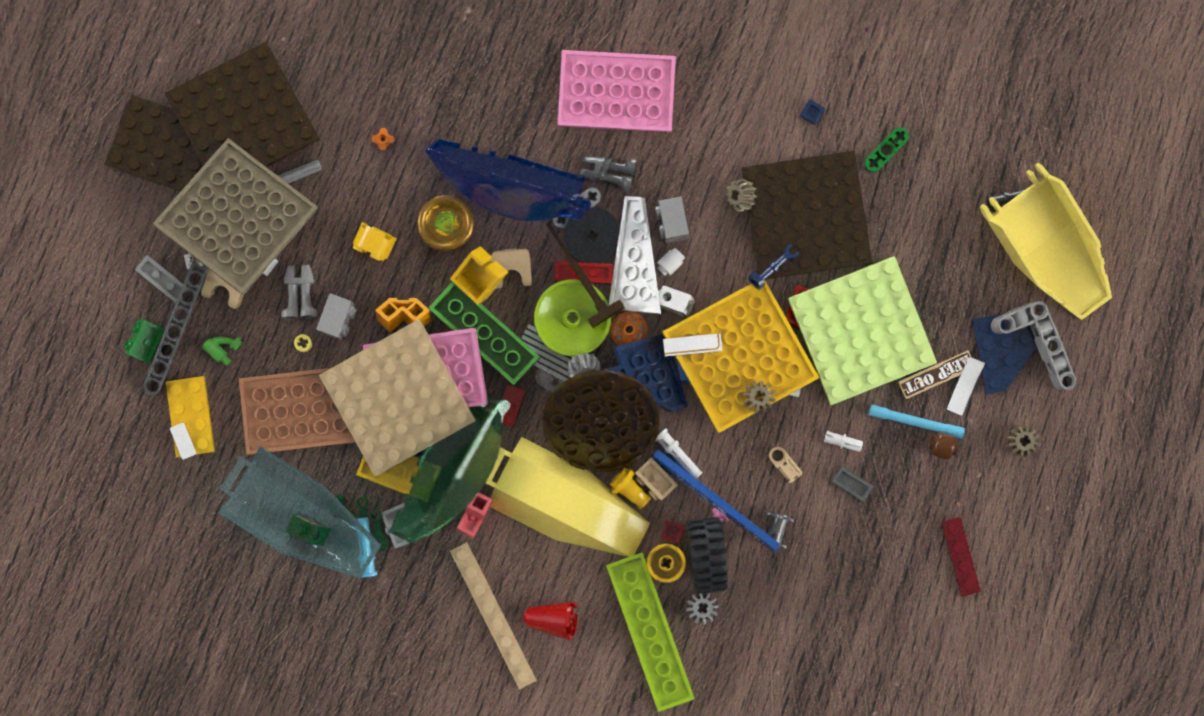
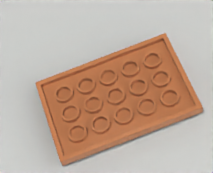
(290, 413)

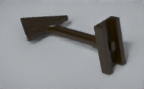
(604, 311)

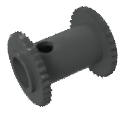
(778, 527)

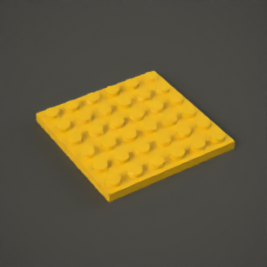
(754, 348)

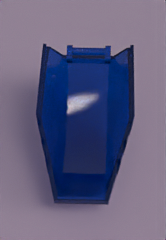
(511, 184)

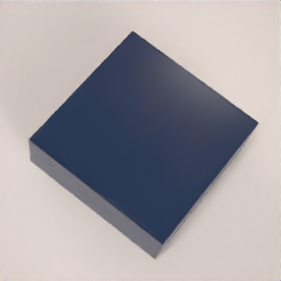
(812, 112)

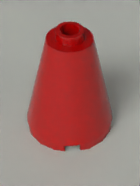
(553, 619)

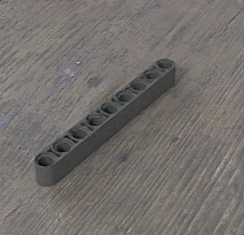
(175, 322)

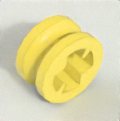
(300, 348)

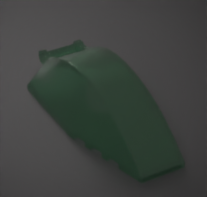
(451, 474)

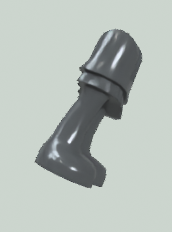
(603, 164)

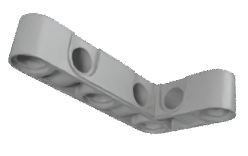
(1044, 332)

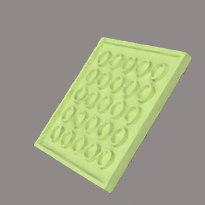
(862, 330)

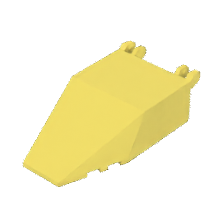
(1053, 243)

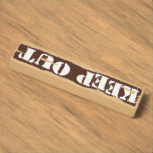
(934, 375)

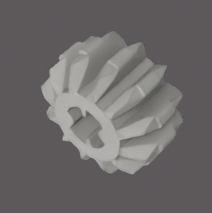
(582, 364)
(709, 608)

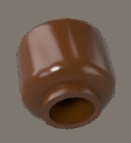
(943, 445)

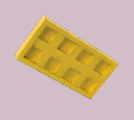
(190, 406)

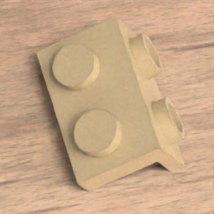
(655, 479)

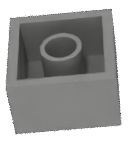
(673, 220)
(336, 317)

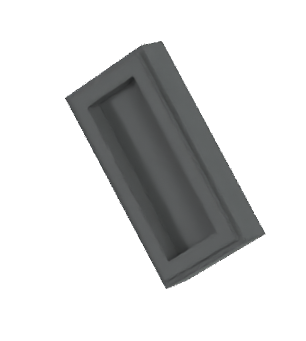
(852, 484)

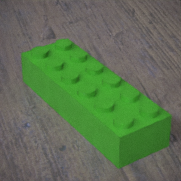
(495, 340)

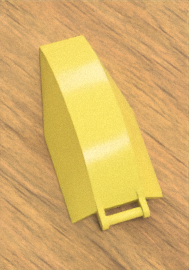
(564, 501)

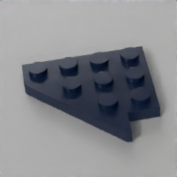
(1001, 353)
(649, 365)

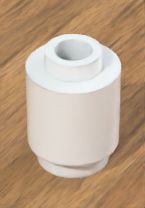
(670, 262)

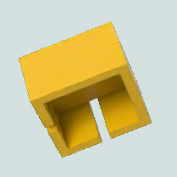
(479, 275)

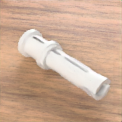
(671, 447)

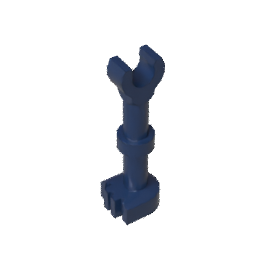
(773, 267)

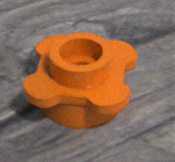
(383, 134)

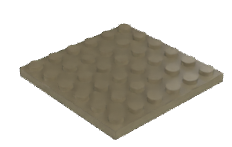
(235, 216)

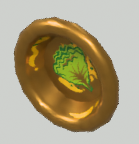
(445, 223)

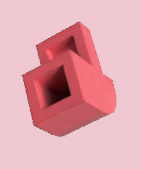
(474, 515)

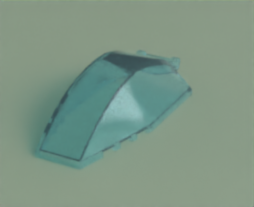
(276, 491)

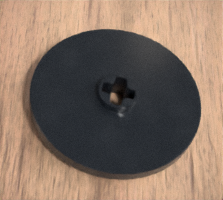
(584, 248)

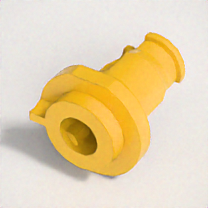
(627, 486)

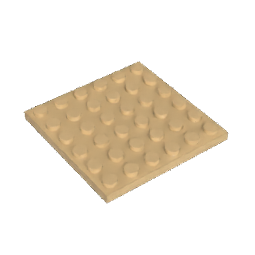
(397, 397)

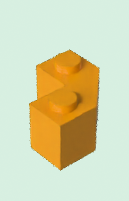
(396, 311)

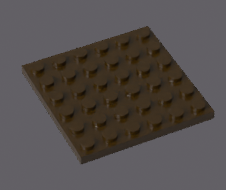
(243, 102)
(814, 208)

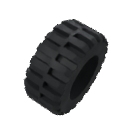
(707, 555)

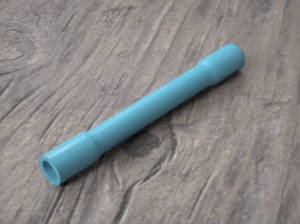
(885, 413)

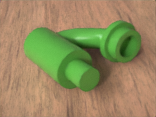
(212, 347)

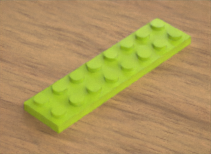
(650, 632)

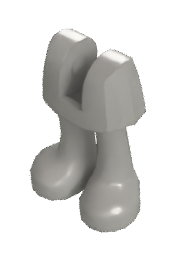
(293, 283)

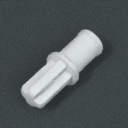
(843, 441)

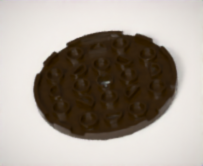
(607, 395)

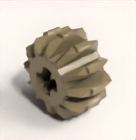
(741, 195)
(753, 392)
(1025, 449)

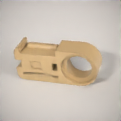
(786, 465)

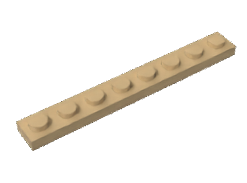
(493, 615)

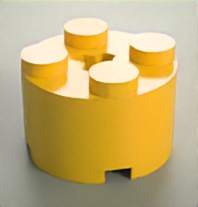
(373, 241)
(655, 560)

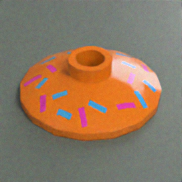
(626, 319)

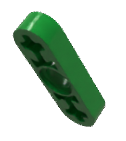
(873, 156)

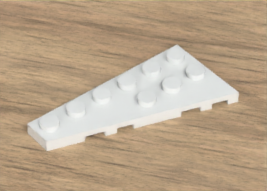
(634, 266)

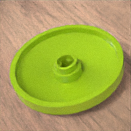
(563, 319)

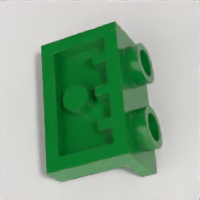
(144, 340)

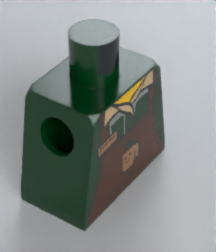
(305, 527)

